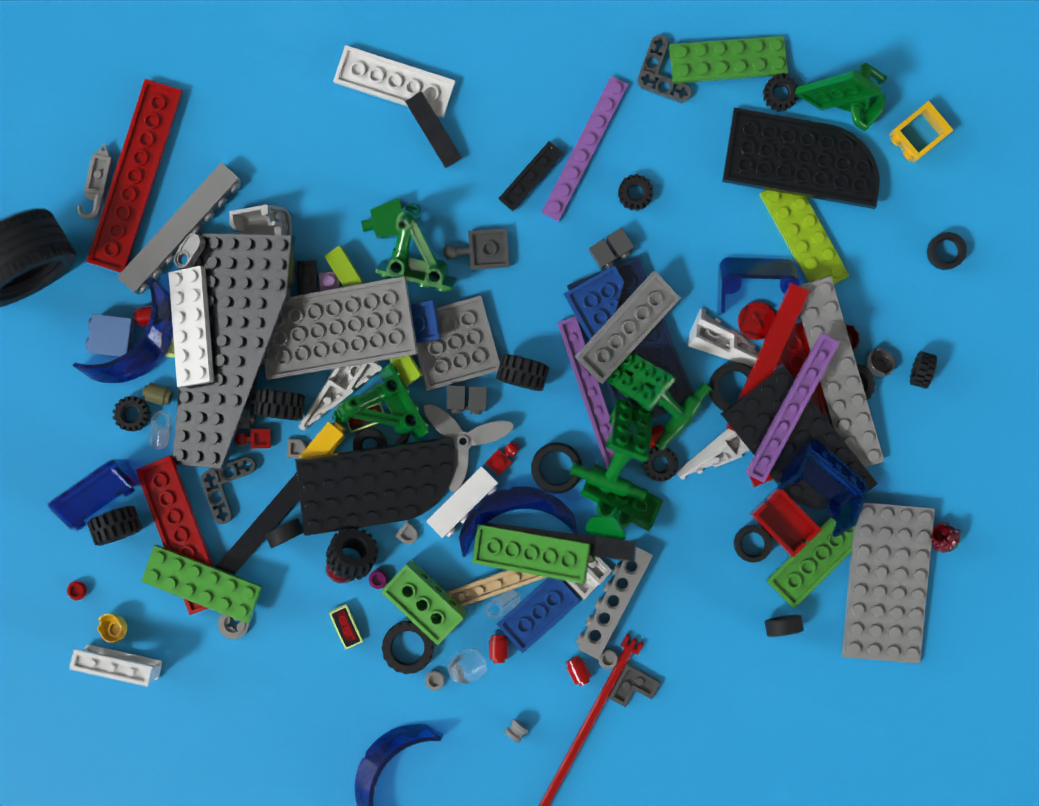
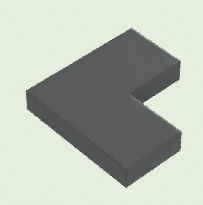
(633, 680)

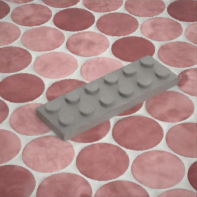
(627, 327)

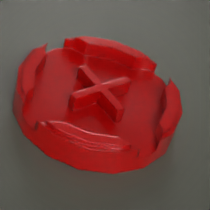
(755, 320)

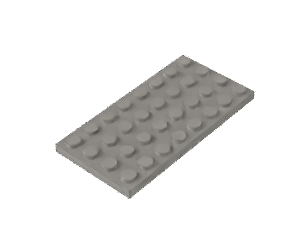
(342, 329)
(888, 583)

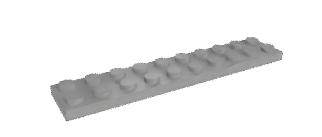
(841, 378)

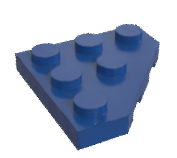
(596, 300)

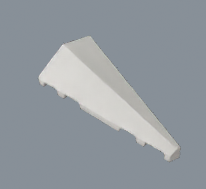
(713, 338)
(336, 388)
(720, 451)

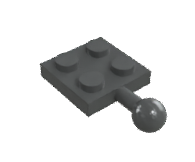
(486, 249)

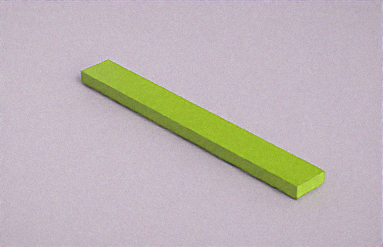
(350, 276)

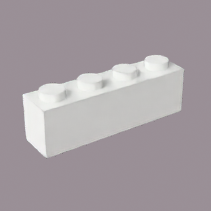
(461, 502)

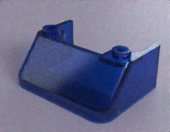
(733, 269)
(832, 480)
(94, 492)

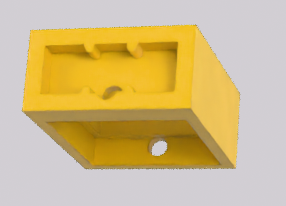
(935, 120)
(326, 441)

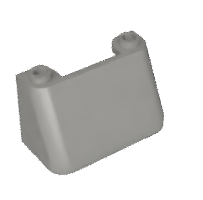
(263, 221)

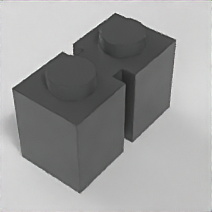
(620, 245)
(476, 403)

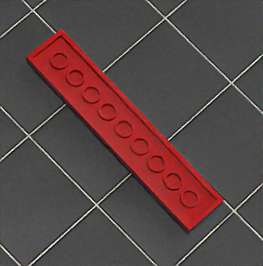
(134, 176)

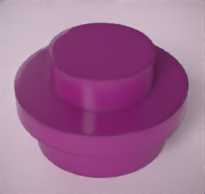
(378, 579)

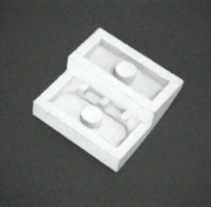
(596, 574)

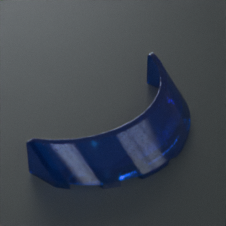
(147, 351)
(509, 500)
(382, 752)

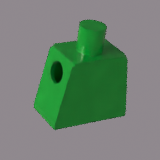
(384, 220)

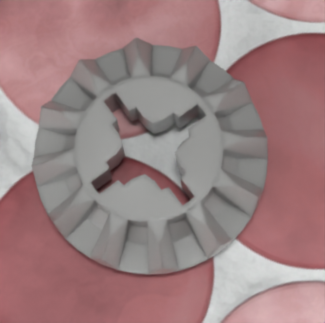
(231, 632)

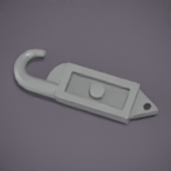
(97, 181)

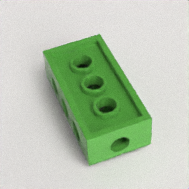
(420, 614)

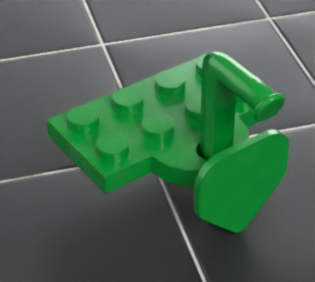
(850, 93)
(618, 512)

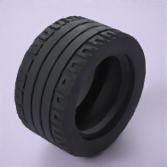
(31, 254)

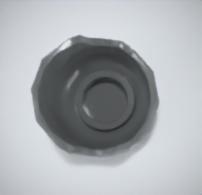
(880, 362)

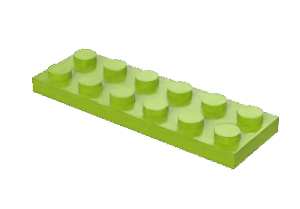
(804, 236)

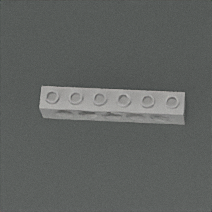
(595, 647)

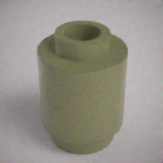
(157, 394)

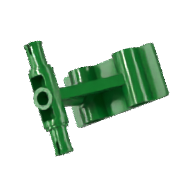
(412, 268)
(649, 387)
(395, 394)
(629, 440)

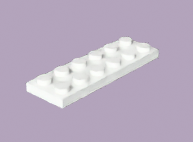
(392, 79)
(191, 326)

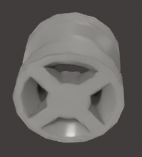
(516, 731)

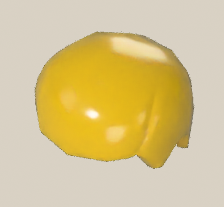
(112, 627)

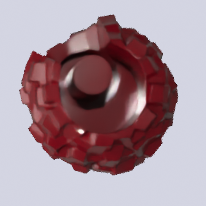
(945, 537)

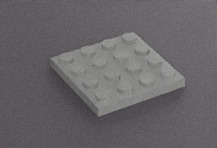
(464, 346)

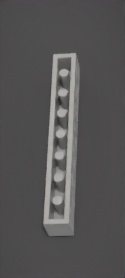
(187, 220)

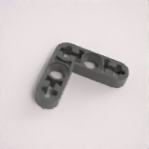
(652, 73)
(219, 480)

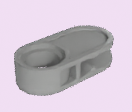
(192, 247)

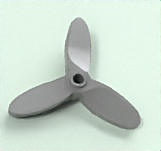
(449, 427)

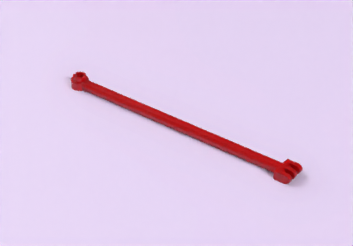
(591, 718)

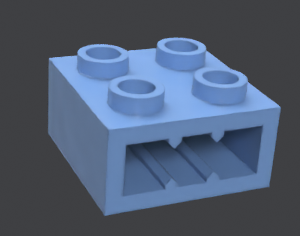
(110, 335)

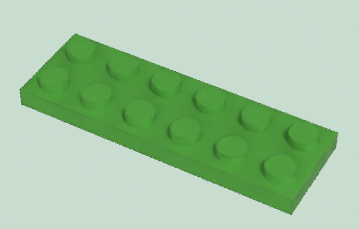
(728, 59)
(531, 553)
(806, 570)
(202, 583)

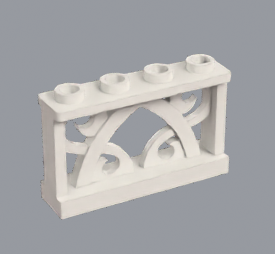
(116, 665)

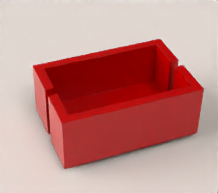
(785, 522)

